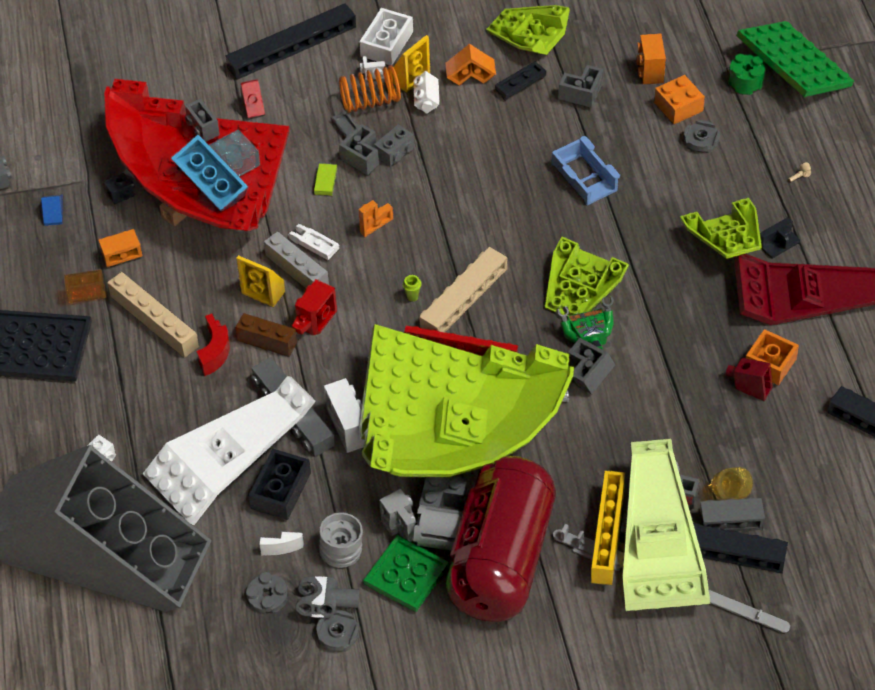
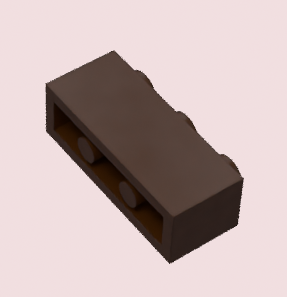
(266, 334)

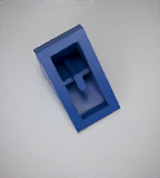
(52, 209)

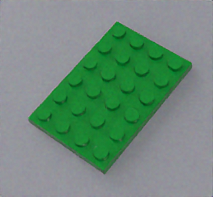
(795, 58)

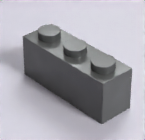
(733, 514)

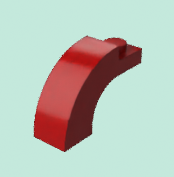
(217, 351)

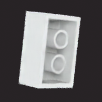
(386, 36)
(345, 413)

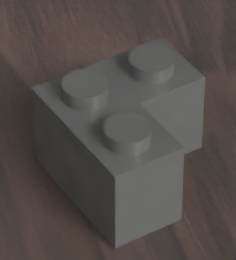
(581, 89)
(359, 149)
(592, 365)
(444, 492)

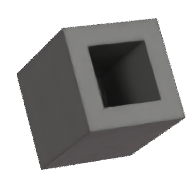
(691, 489)

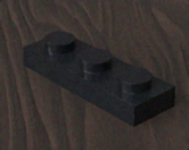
(520, 80)

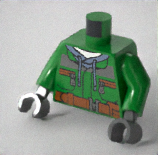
(590, 326)

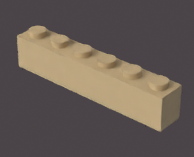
(464, 291)
(153, 314)

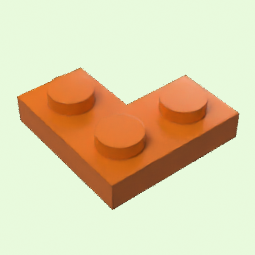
(373, 218)

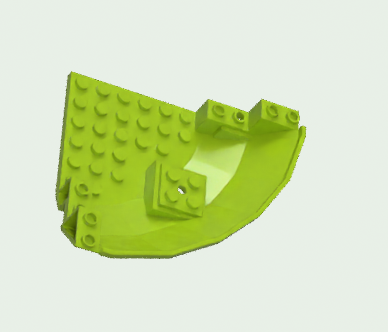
(425, 389)

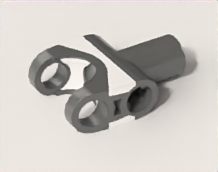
(325, 597)

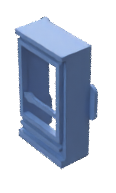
(584, 148)

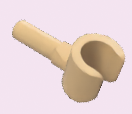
(805, 171)

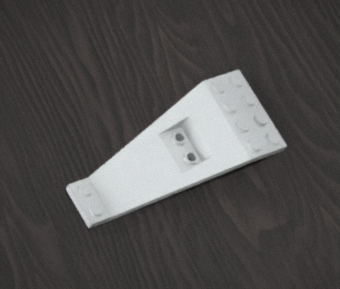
(196, 469)

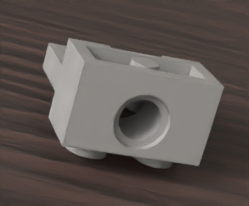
(398, 515)

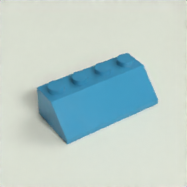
(210, 173)

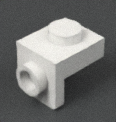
(371, 67)

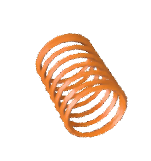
(389, 83)

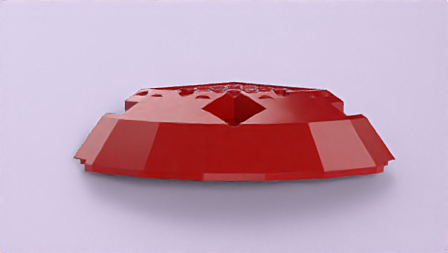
(154, 129)

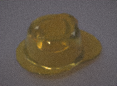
(732, 483)

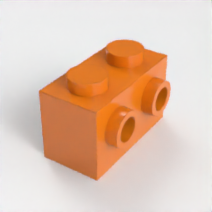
(120, 247)

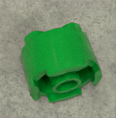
(746, 74)

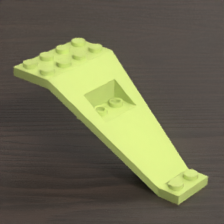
(661, 544)

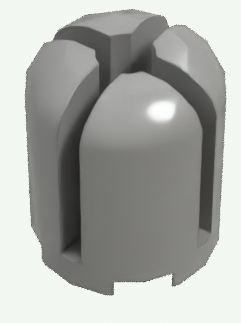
(437, 527)

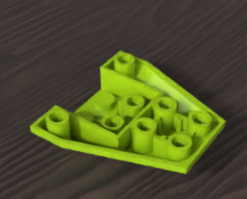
(531, 28)
(728, 234)
(580, 278)

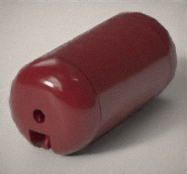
(500, 539)

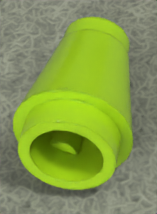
(412, 287)

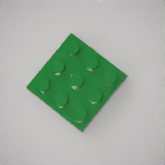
(406, 573)

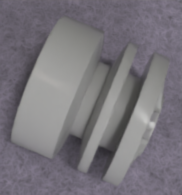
(340, 540)

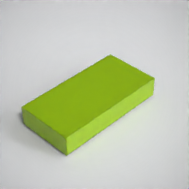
(325, 179)

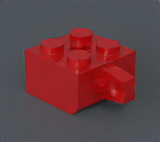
(315, 308)

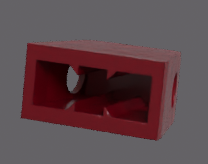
(752, 377)

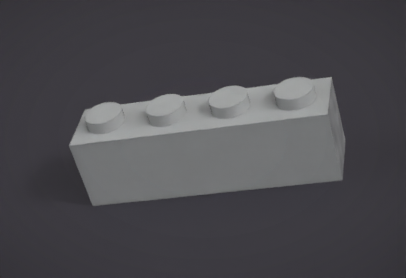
(294, 260)

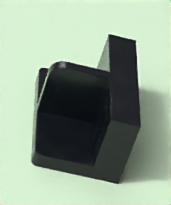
(778, 238)

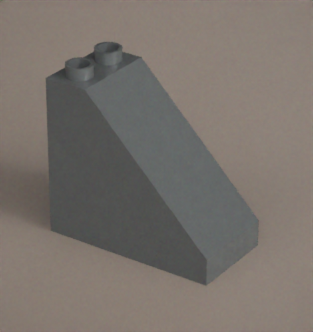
(98, 531)

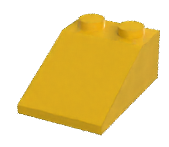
(412, 64)
(259, 282)

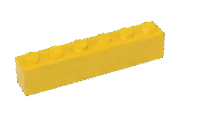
(608, 528)

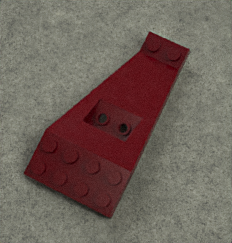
(799, 291)

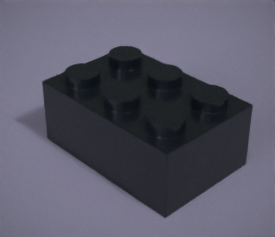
(280, 484)

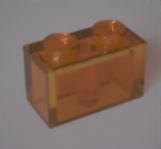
(85, 286)

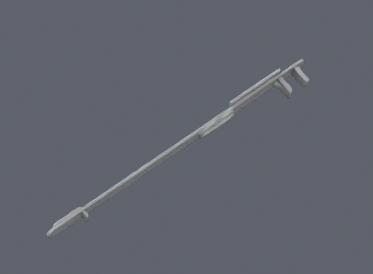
(585, 547)

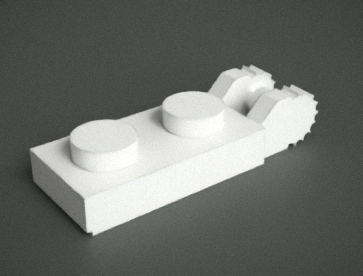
(314, 241)

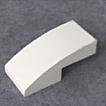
(288, 543)

